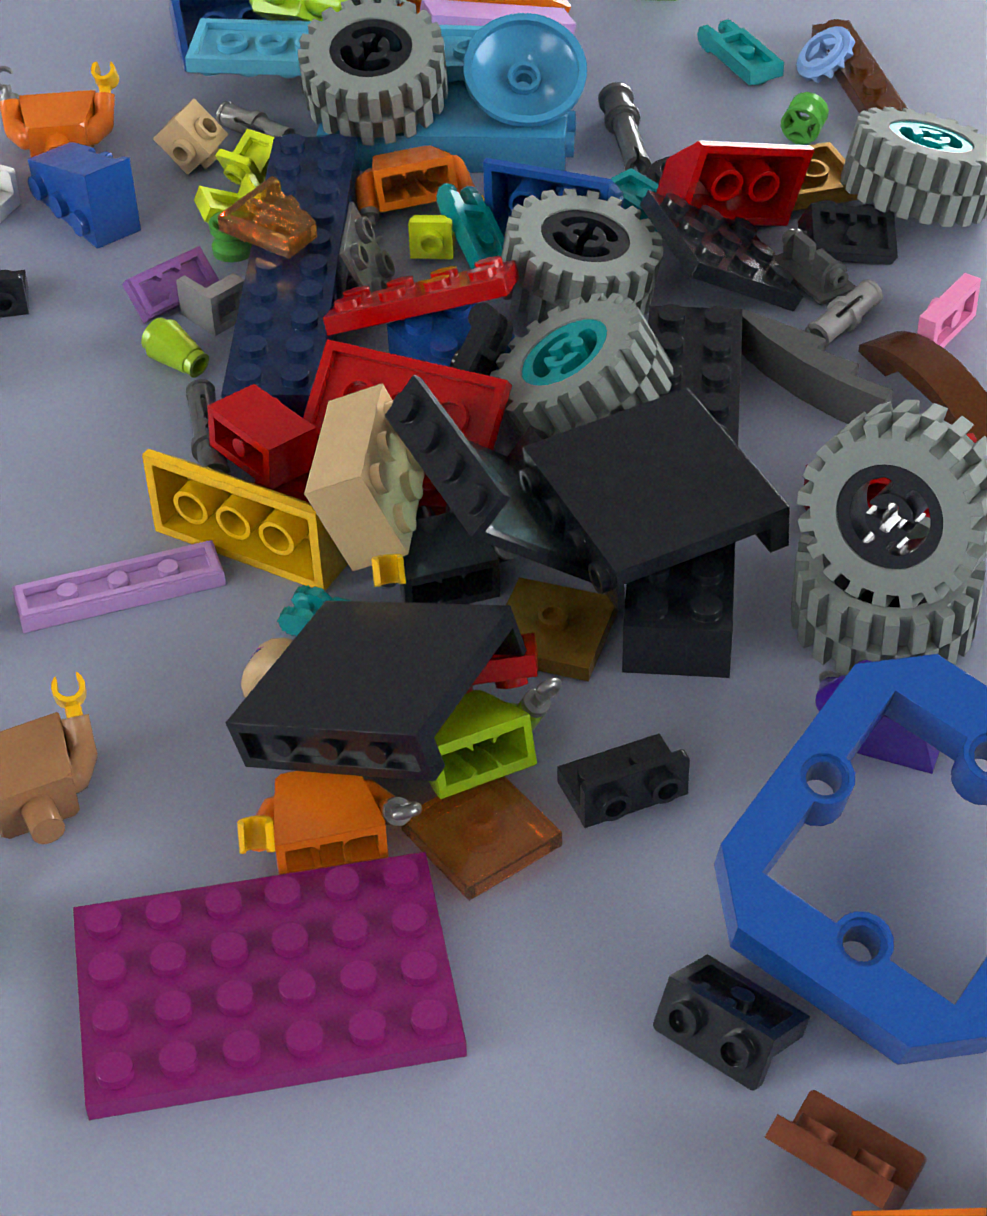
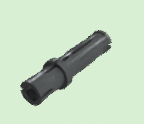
(198, 410)

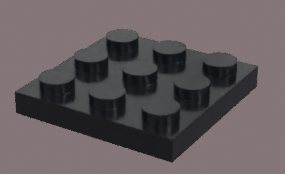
(721, 250)

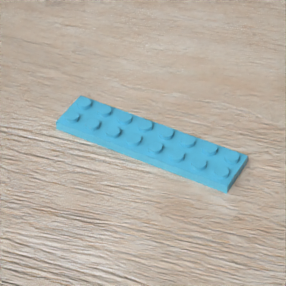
(273, 46)

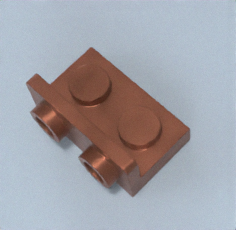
(850, 1150)

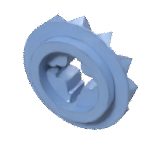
(812, 60)

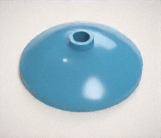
(530, 51)

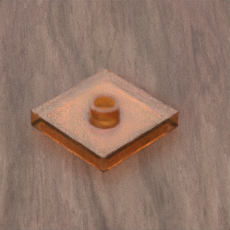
(482, 835)

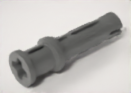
(623, 120)

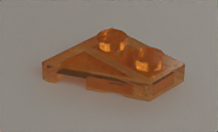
(269, 220)

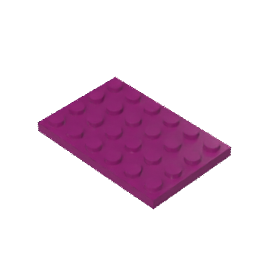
(263, 985)

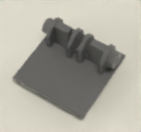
(363, 255)

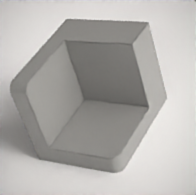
(211, 307)

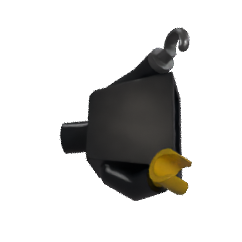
(442, 564)

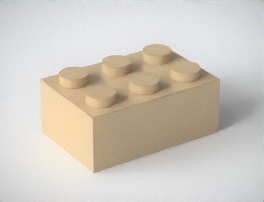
(364, 479)

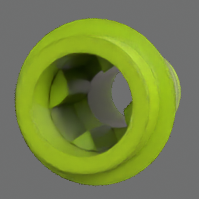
(172, 346)

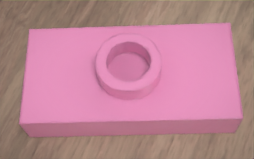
(950, 311)

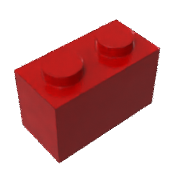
(262, 436)

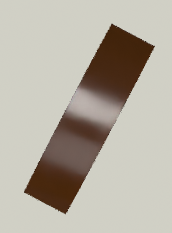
(933, 373)

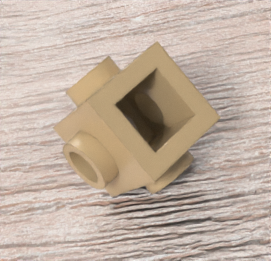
(191, 137)

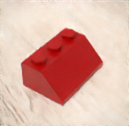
(739, 178)

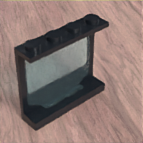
(479, 482)

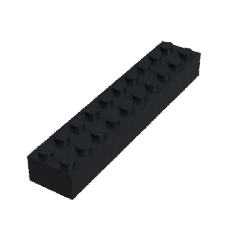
(684, 614)

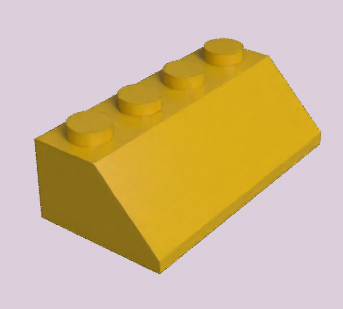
(241, 520)

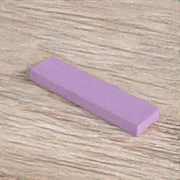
(479, 14)
(118, 586)

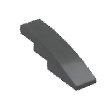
(805, 370)

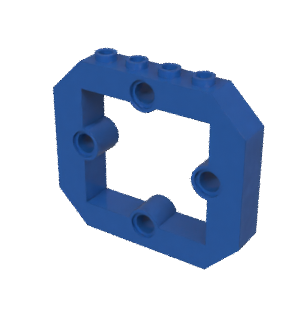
(802, 944)

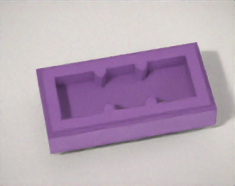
(156, 290)

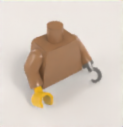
(45, 769)

